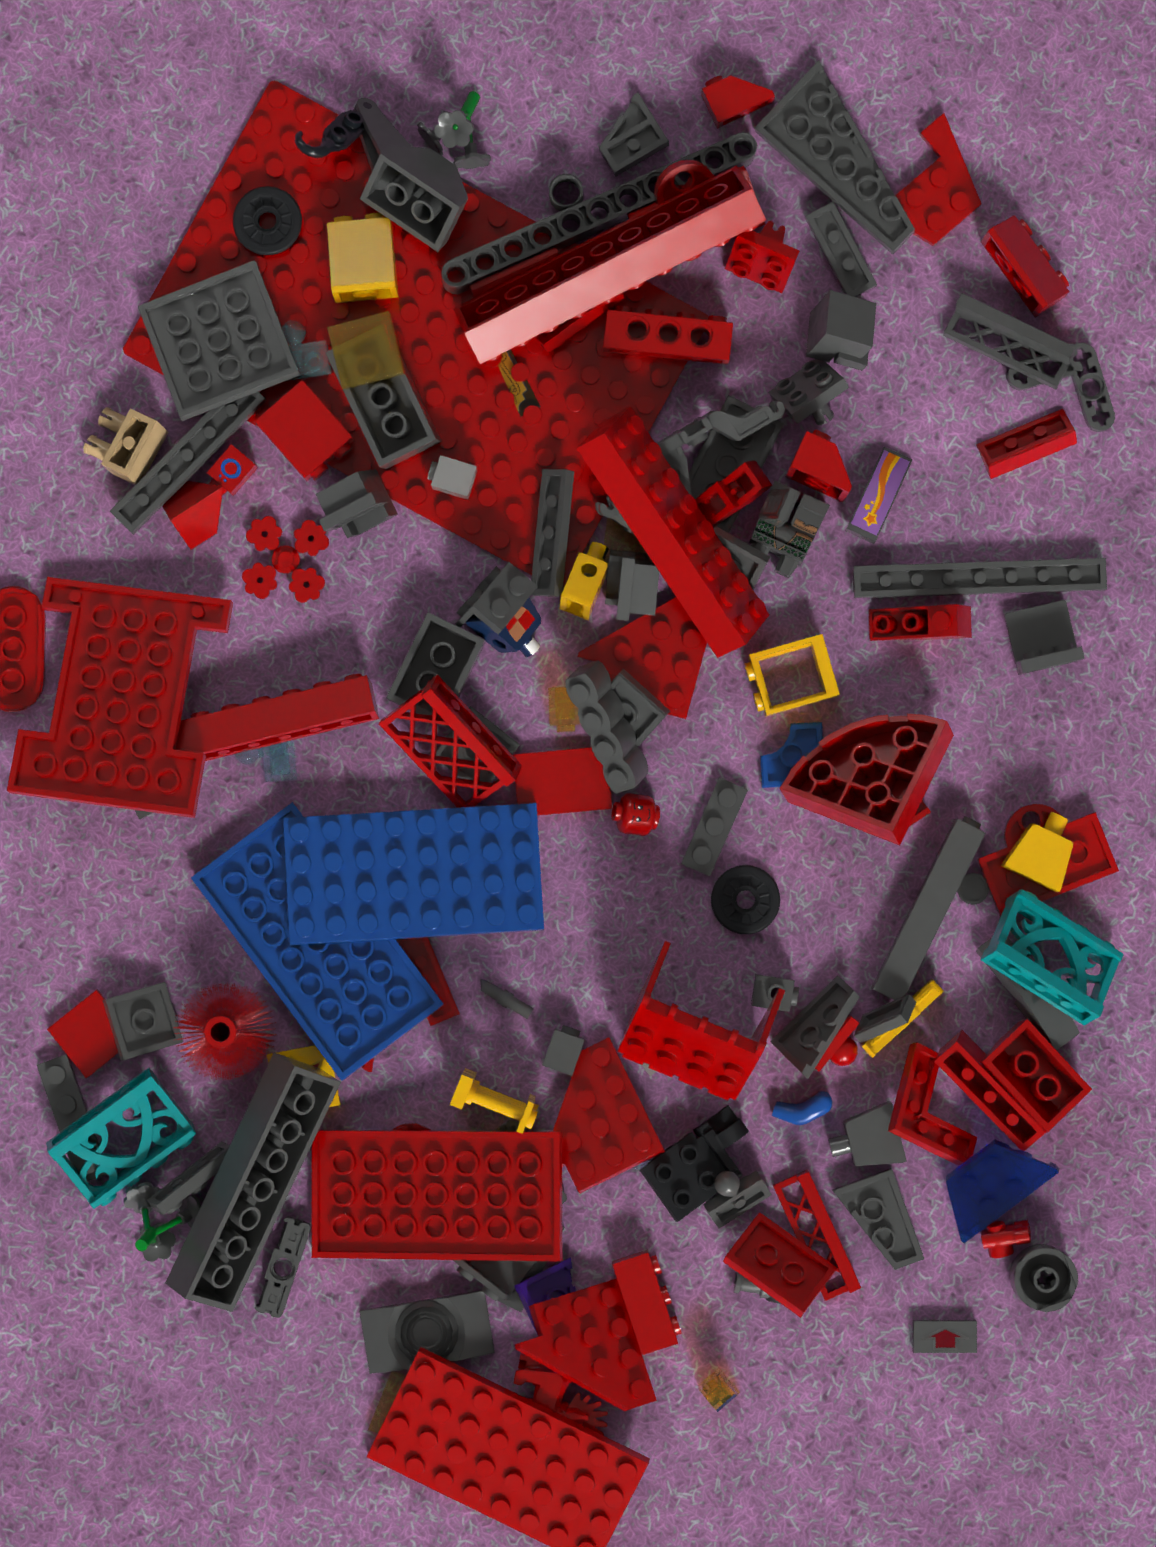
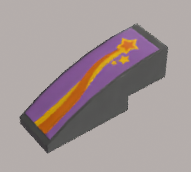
(878, 495)

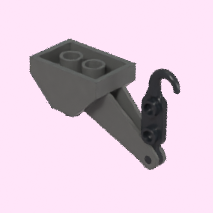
(406, 182)

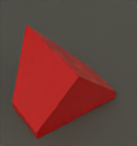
(195, 511)

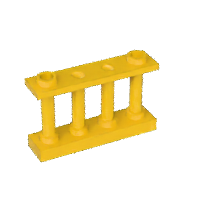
(470, 1091)

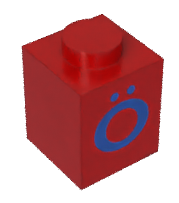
(231, 470)

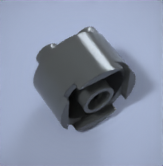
(1060, 1285)

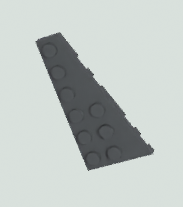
(828, 149)

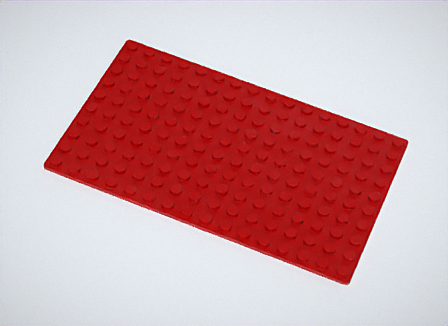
(464, 398)

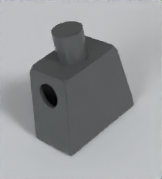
(869, 1138)

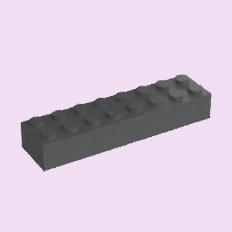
(252, 1182)

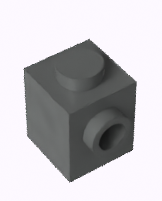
(762, 992)

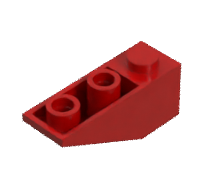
(920, 623)

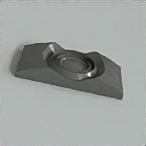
(446, 1325)

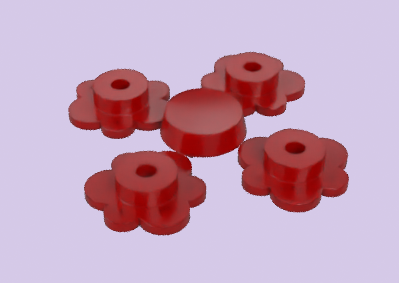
(285, 559)

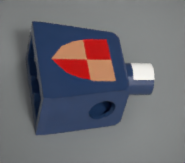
(515, 635)

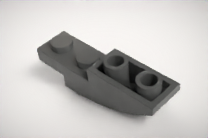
(1048, 1020)

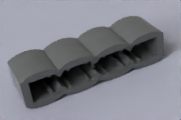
(603, 720)

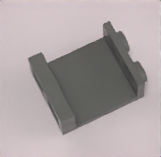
(496, 1276)

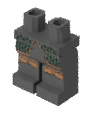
(793, 538)

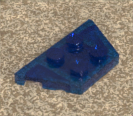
(993, 1184)

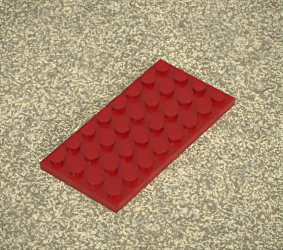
(437, 1195)
(506, 1455)

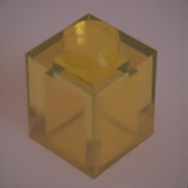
(562, 711)

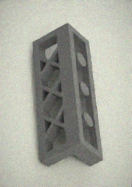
(1015, 331)

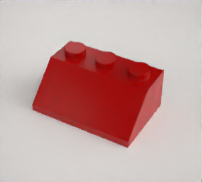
(1025, 265)
(820, 466)
(1035, 1074)

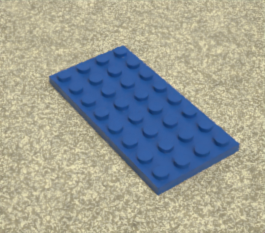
(413, 874)
(342, 994)

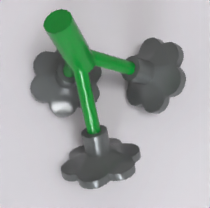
(455, 130)
(156, 1240)

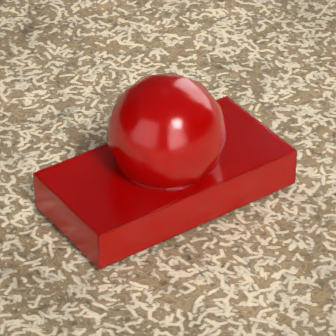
(843, 1048)

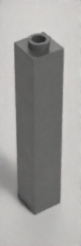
(929, 908)

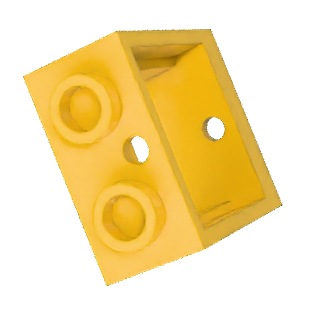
(822, 664)

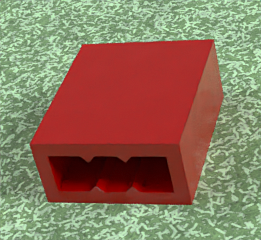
(305, 431)

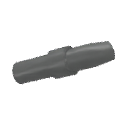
(506, 999)

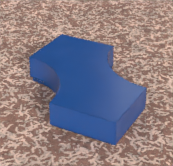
(800, 742)

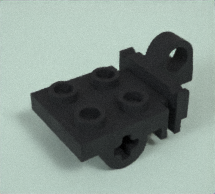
(687, 1169)

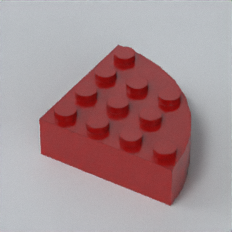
(871, 772)

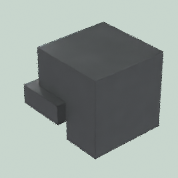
(841, 330)
(356, 504)
(631, 583)

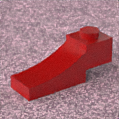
(733, 492)

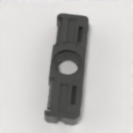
(278, 1287)

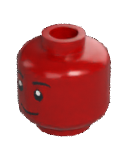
(636, 814)

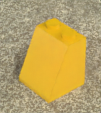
(362, 258)

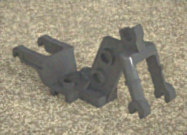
(692, 434)

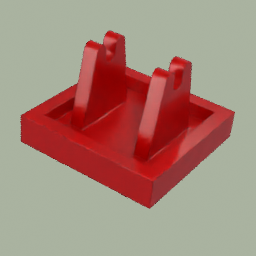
(763, 257)

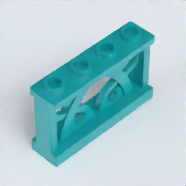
(1078, 945)
(133, 1096)

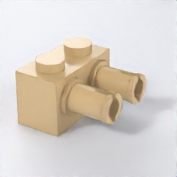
(133, 446)

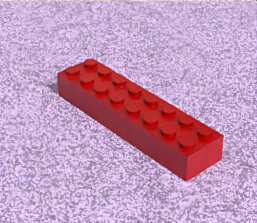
(673, 531)

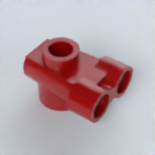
(1001, 1237)

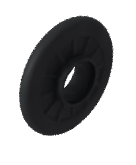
(263, 240)
(725, 896)

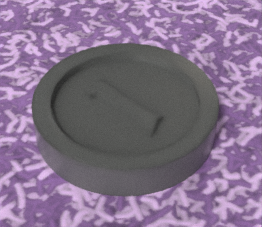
(973, 889)

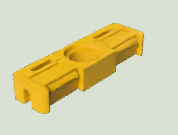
(923, 998)

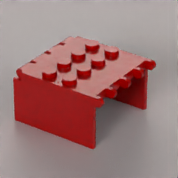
(691, 1045)

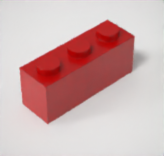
(646, 1301)

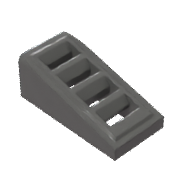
(777, 506)

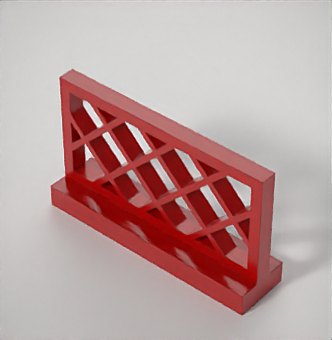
(473, 735)

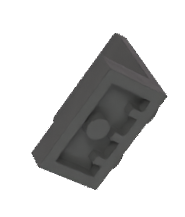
(1042, 637)

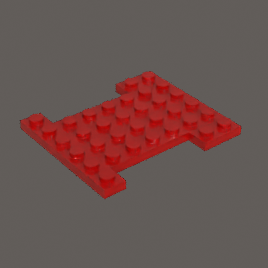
(119, 700)

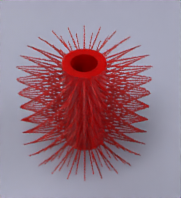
(238, 1037)

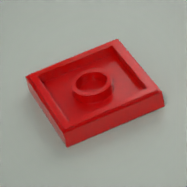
(86, 1034)

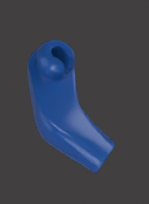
(804, 1112)

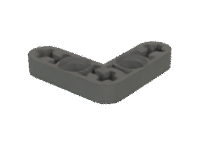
(1072, 370)

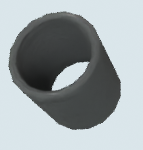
(565, 178)

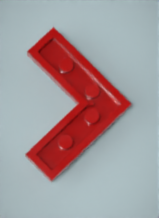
(911, 1116)

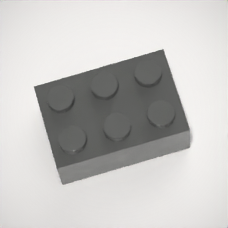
(436, 650)

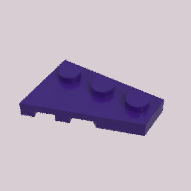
(546, 1285)

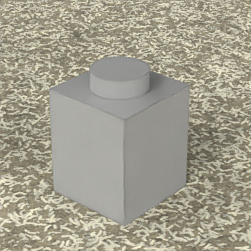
(452, 477)

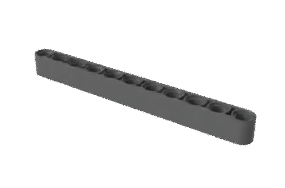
(582, 215)

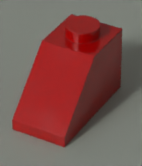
(733, 98)

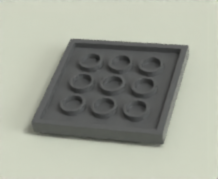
(218, 340)

